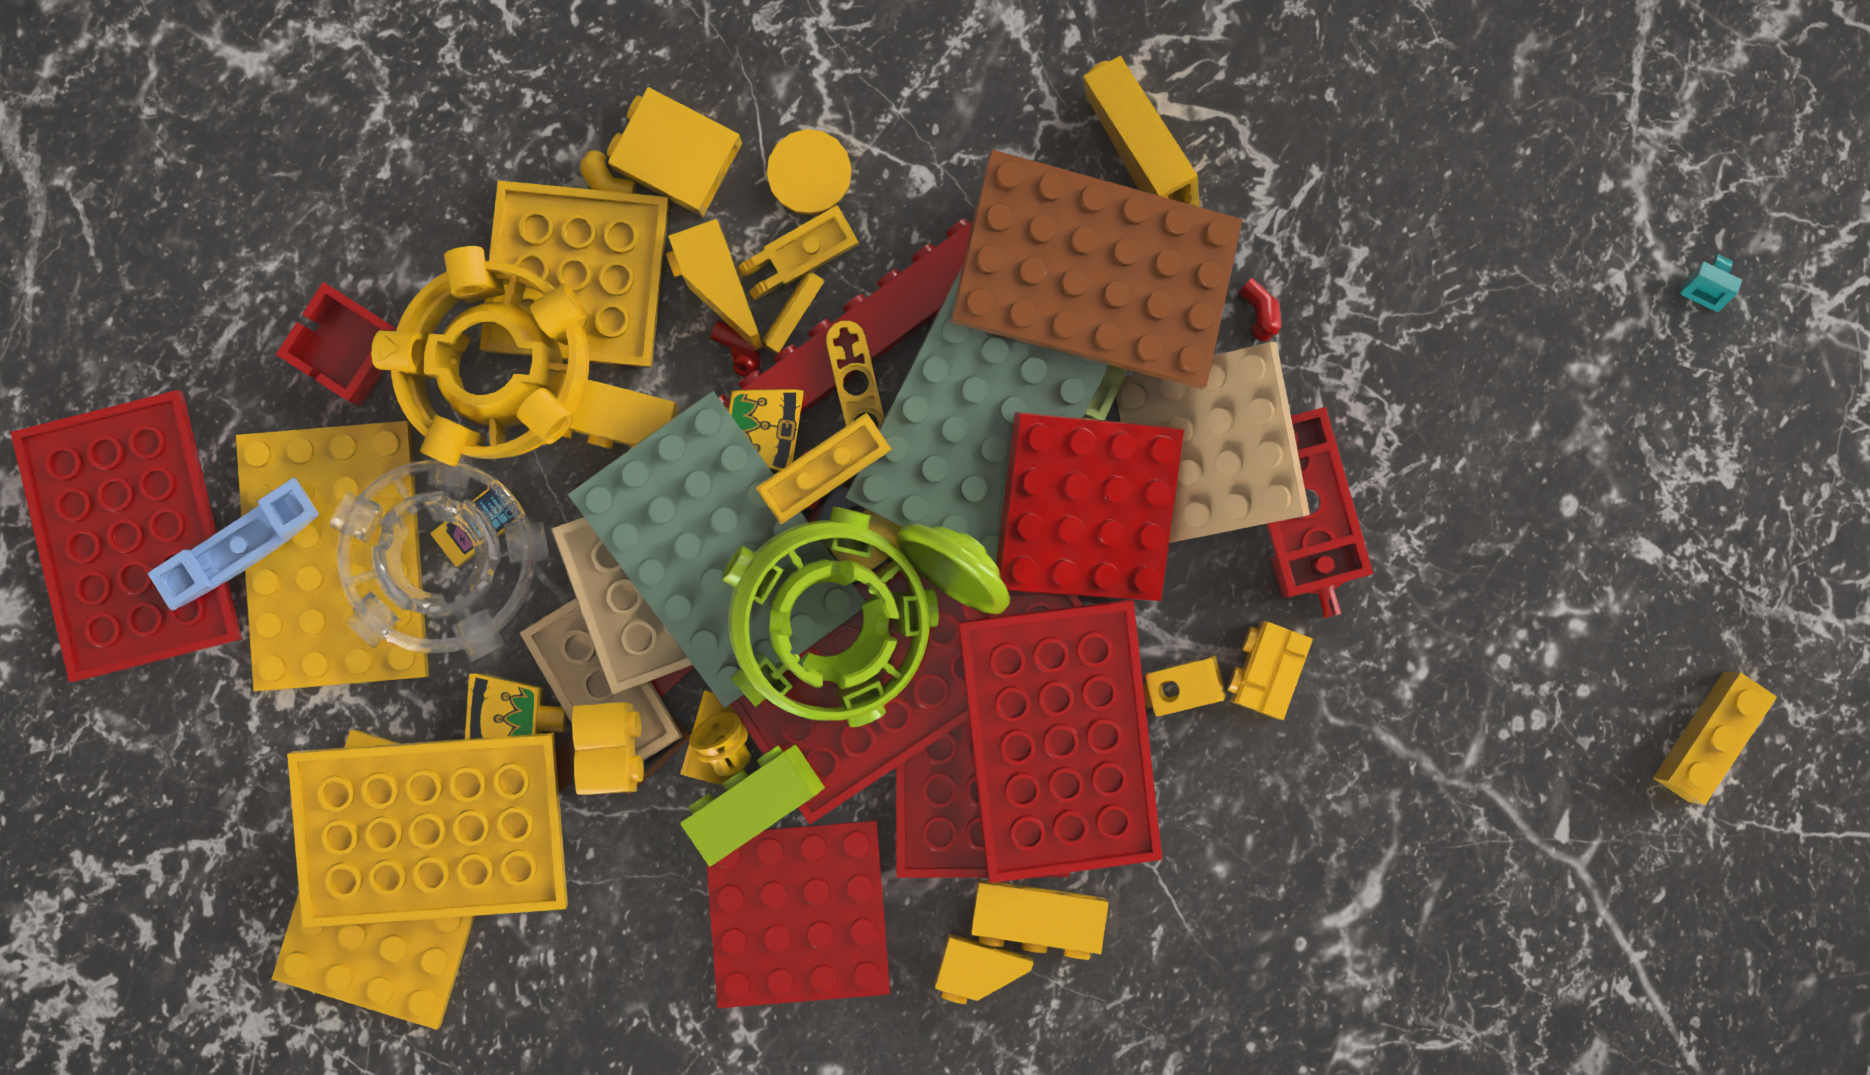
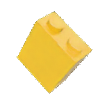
(673, 151)

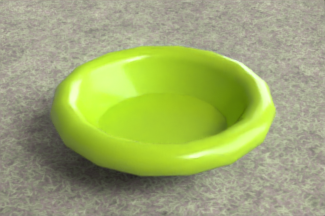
(955, 566)

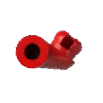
(744, 356)

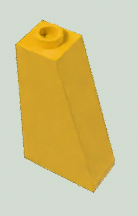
(1139, 133)

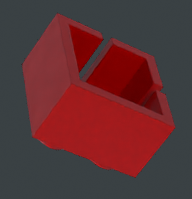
(339, 345)

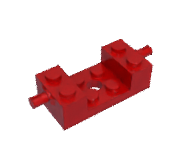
(1328, 545)

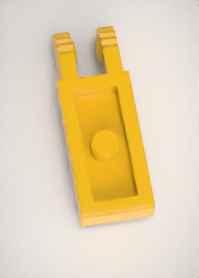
(801, 251)

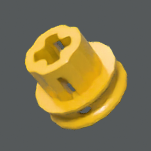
(716, 751)

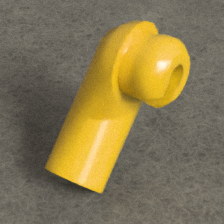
(598, 176)

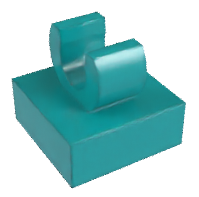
(1712, 284)

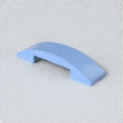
(235, 547)

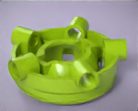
(852, 670)

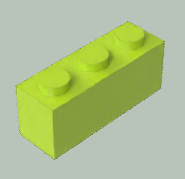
(751, 803)

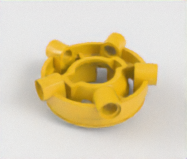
(531, 399)

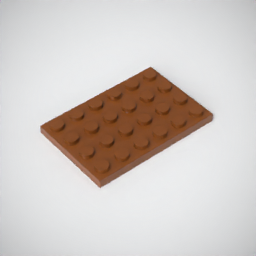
(1096, 270)

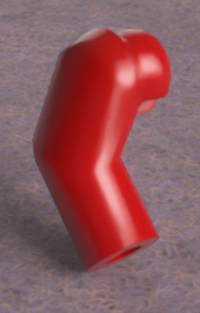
(1267, 310)

